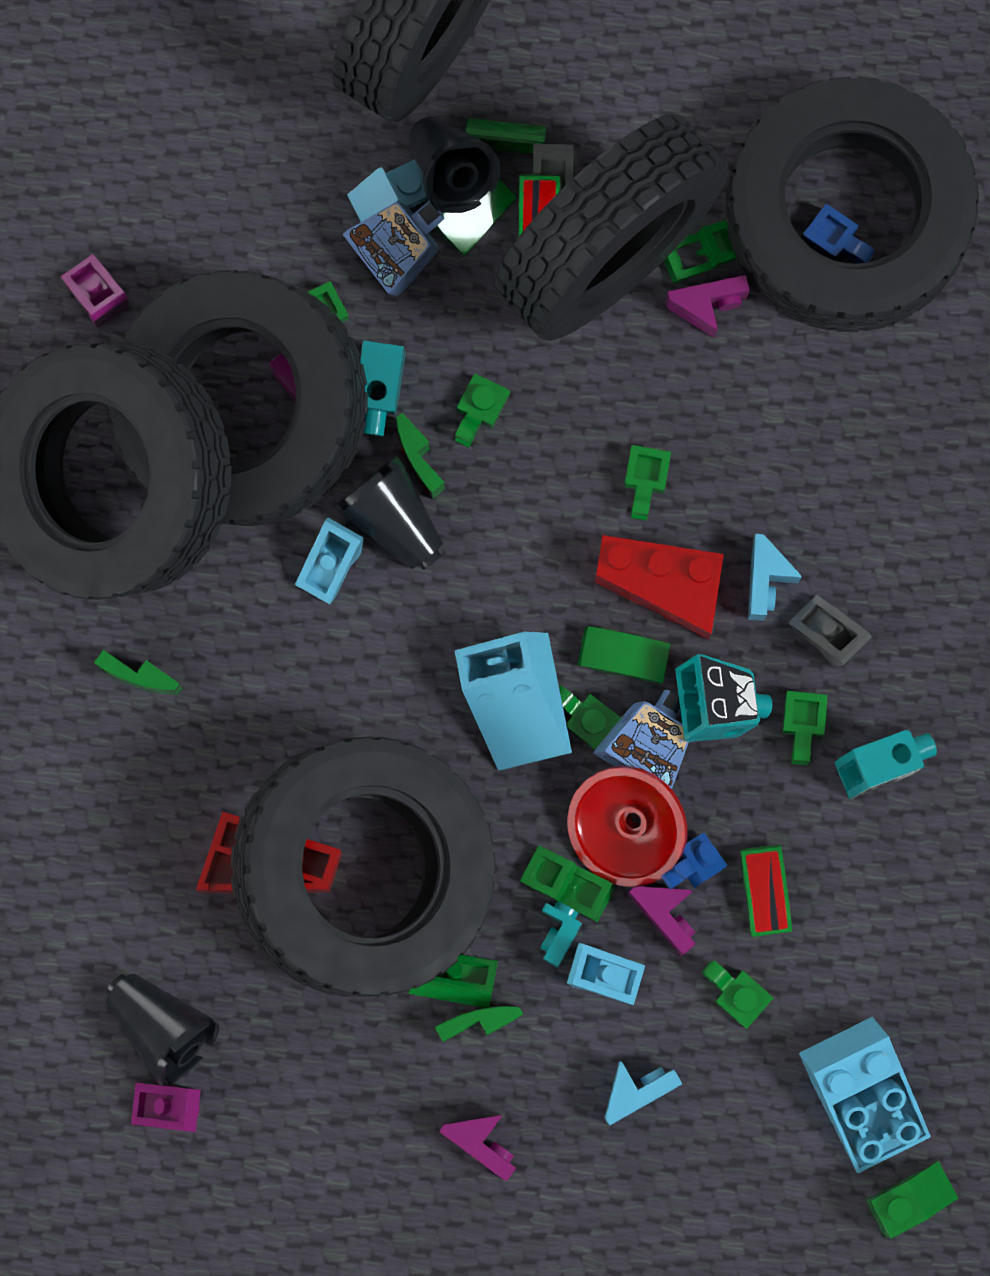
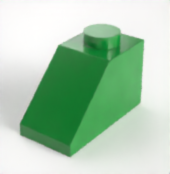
(912, 1200)

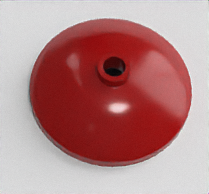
(608, 838)

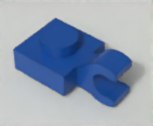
(835, 234)
(697, 863)

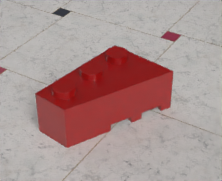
(663, 578)
(318, 861)

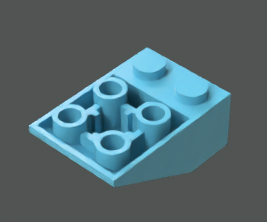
(515, 698)
(865, 1094)

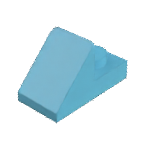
(384, 189)
(329, 560)
(766, 566)
(605, 974)
(627, 1098)

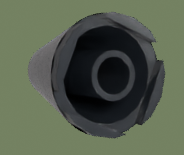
(453, 165)
(394, 515)
(160, 1026)

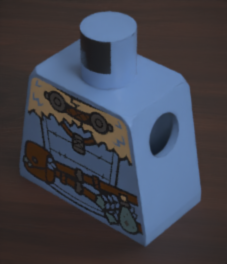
(396, 243)
(648, 738)

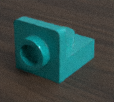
(558, 941)

